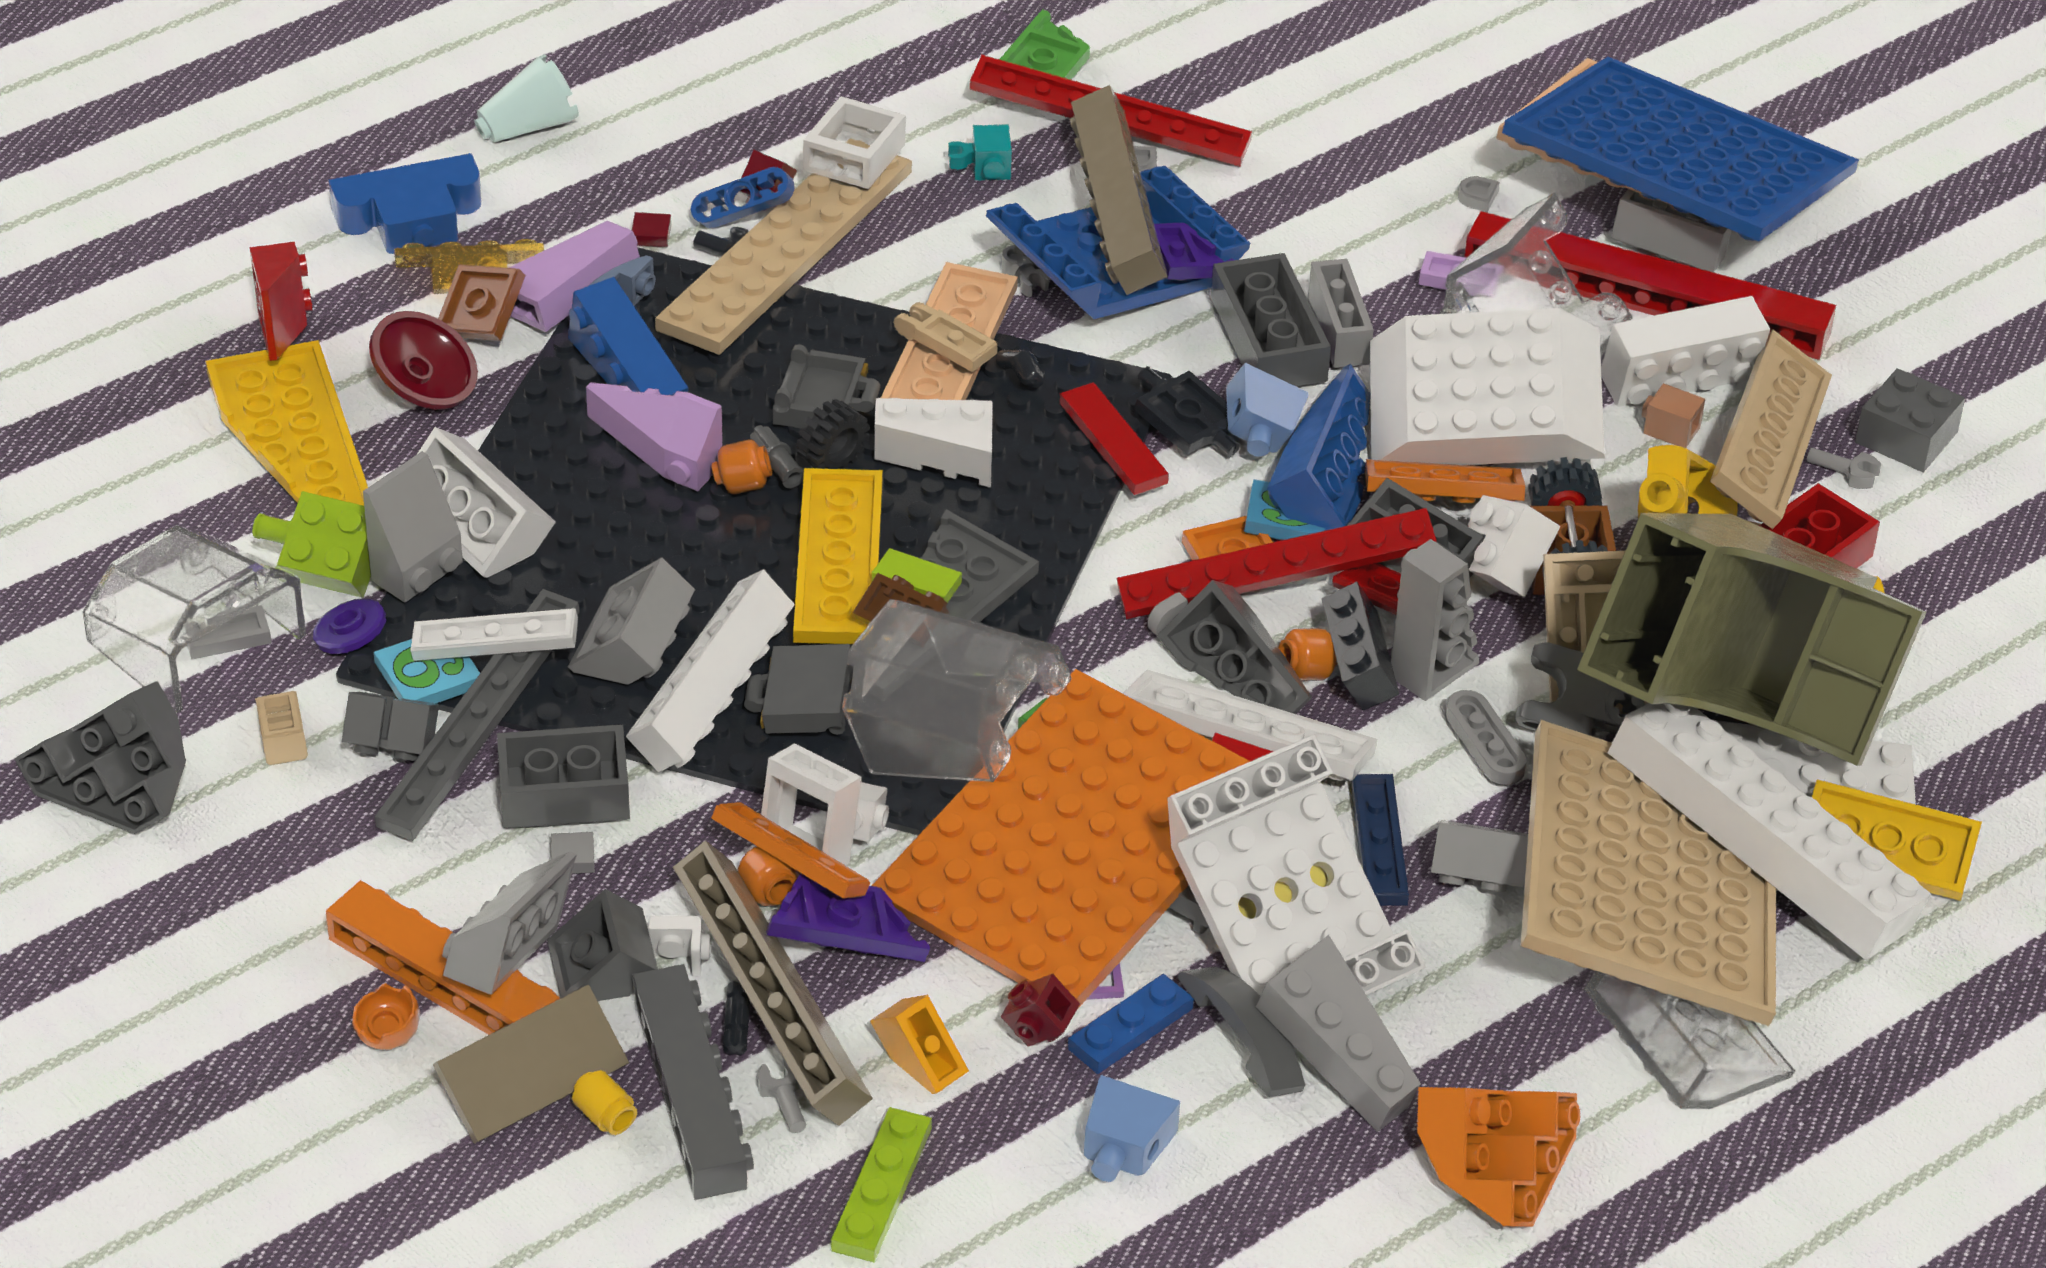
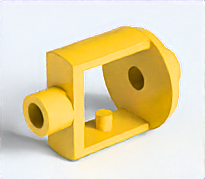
(1678, 479)

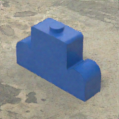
(408, 201)

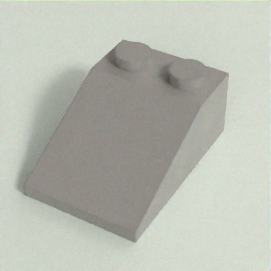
(410, 529)

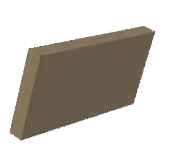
(529, 1063)

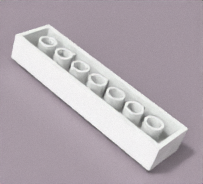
(1770, 825)

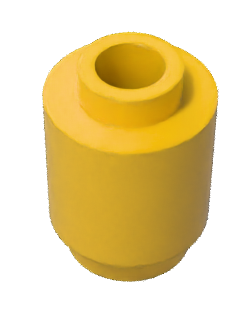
(604, 1102)

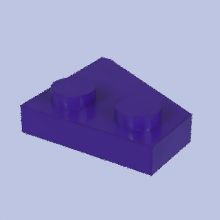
(1185, 252)

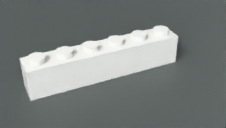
(710, 672)

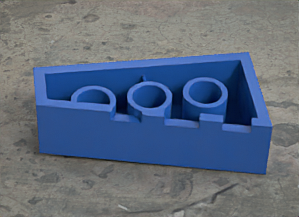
(619, 341)

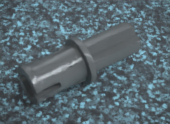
(780, 457)

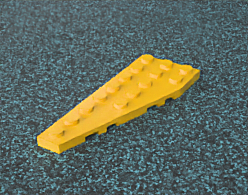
(290, 420)

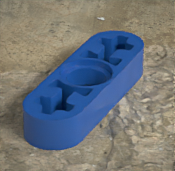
(728, 191)

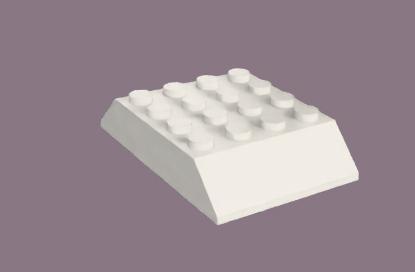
(1487, 388)

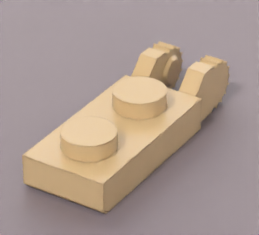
(946, 336)

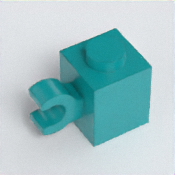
(988, 152)

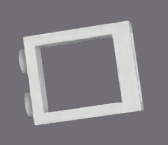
(860, 165)
(822, 779)

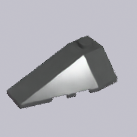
(1233, 650)

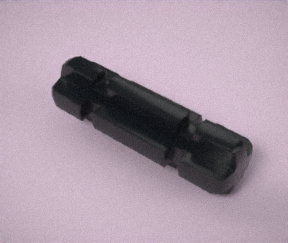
(736, 1020)

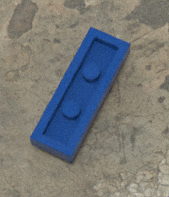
(1130, 1023)

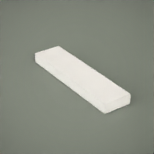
(494, 634)

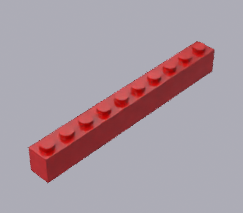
(1665, 286)

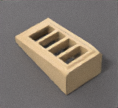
(281, 731)

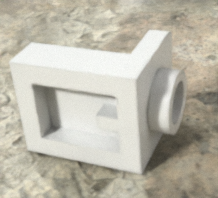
(680, 938)

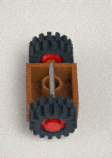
(1573, 500)

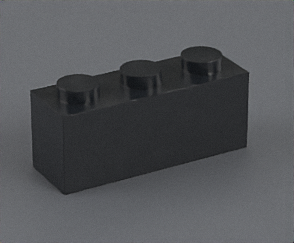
(1360, 646)

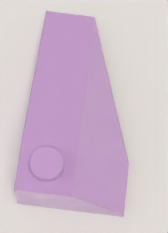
(668, 432)

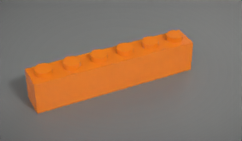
(412, 952)

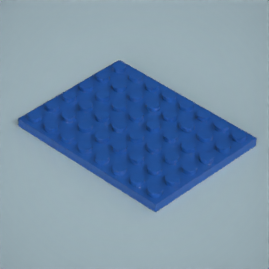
(1681, 148)

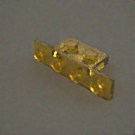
(450, 255)

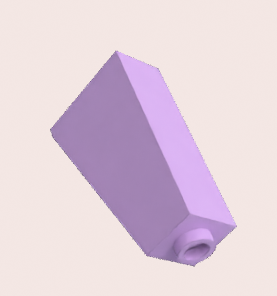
(568, 267)

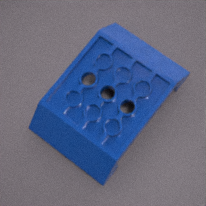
(1071, 252)

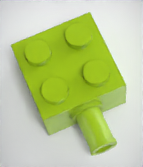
(322, 543)

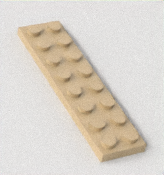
(1771, 430)

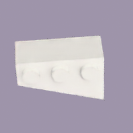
(937, 435)

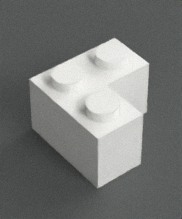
(1511, 544)

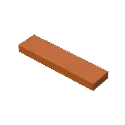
(791, 849)

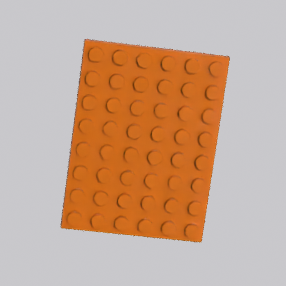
(1066, 846)

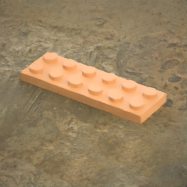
(970, 296)

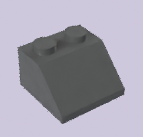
(602, 948)

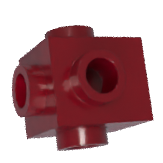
(1039, 1010)

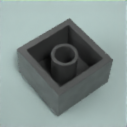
(1910, 420)

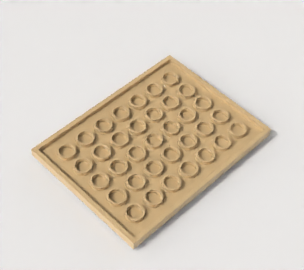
(1639, 886)

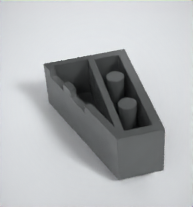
(1450, 533)

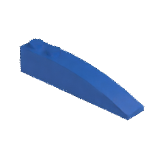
(1322, 460)

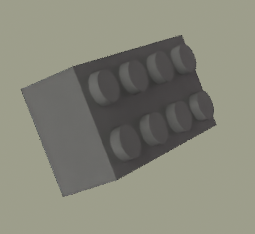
(1270, 319)

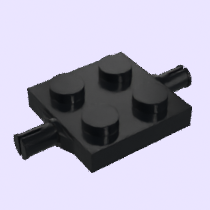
(1185, 412)

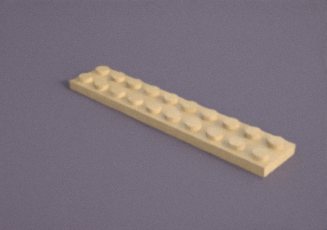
(773, 257)

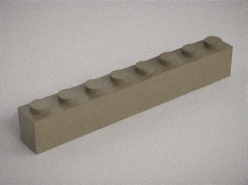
(1116, 191)
(773, 984)

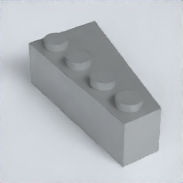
(1432, 621)
(1340, 1033)

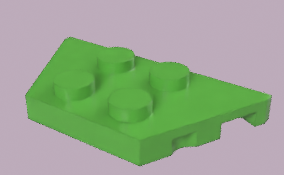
(1048, 48)

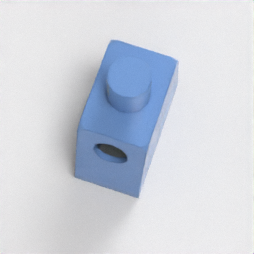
(1262, 409)
(1127, 1128)

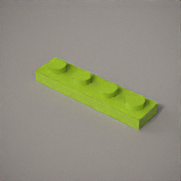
(881, 1184)

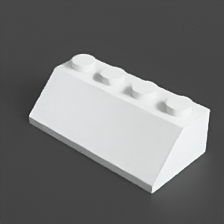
(492, 513)

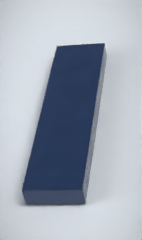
(1380, 837)

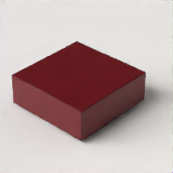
(652, 229)

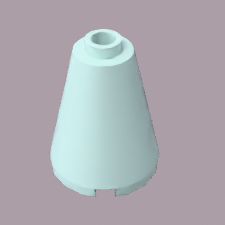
(527, 103)

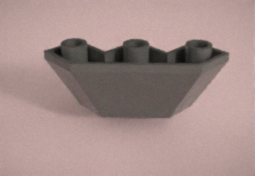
(115, 763)

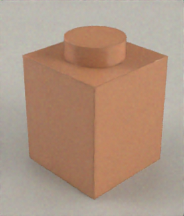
(1673, 415)

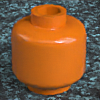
(742, 467)
(1309, 653)
(766, 877)

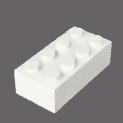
(1684, 350)

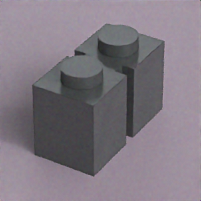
(389, 724)

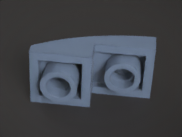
(634, 277)

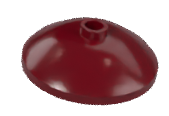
(423, 360)

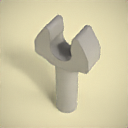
(1859, 470)
(783, 1090)

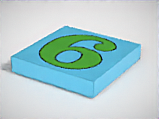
(424, 679)

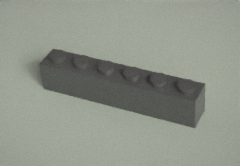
(691, 1082)

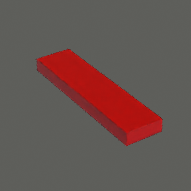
(1114, 438)

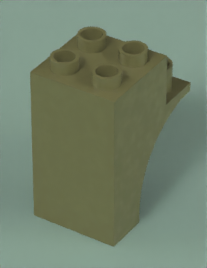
(1752, 631)

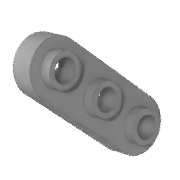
(1486, 737)

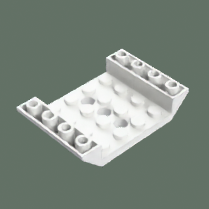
(1269, 827)

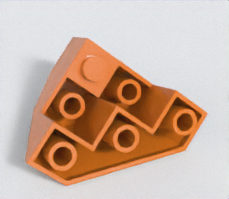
(1498, 1145)

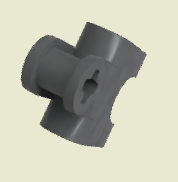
(1581, 699)

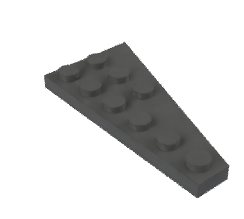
(988, 566)

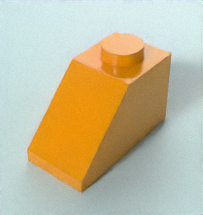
(920, 1043)

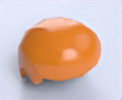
(386, 1017)

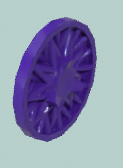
(349, 626)

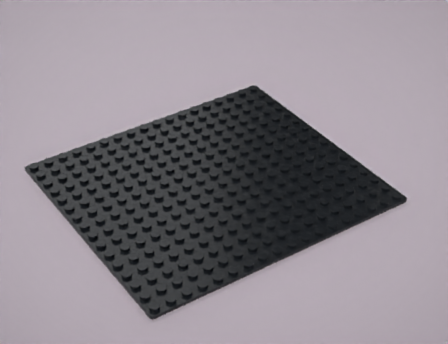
(621, 515)

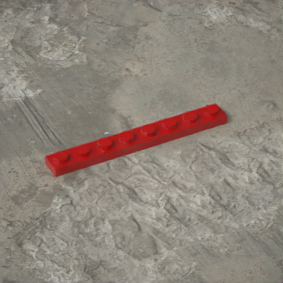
(1144, 118)
(1280, 561)

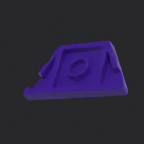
(852, 923)

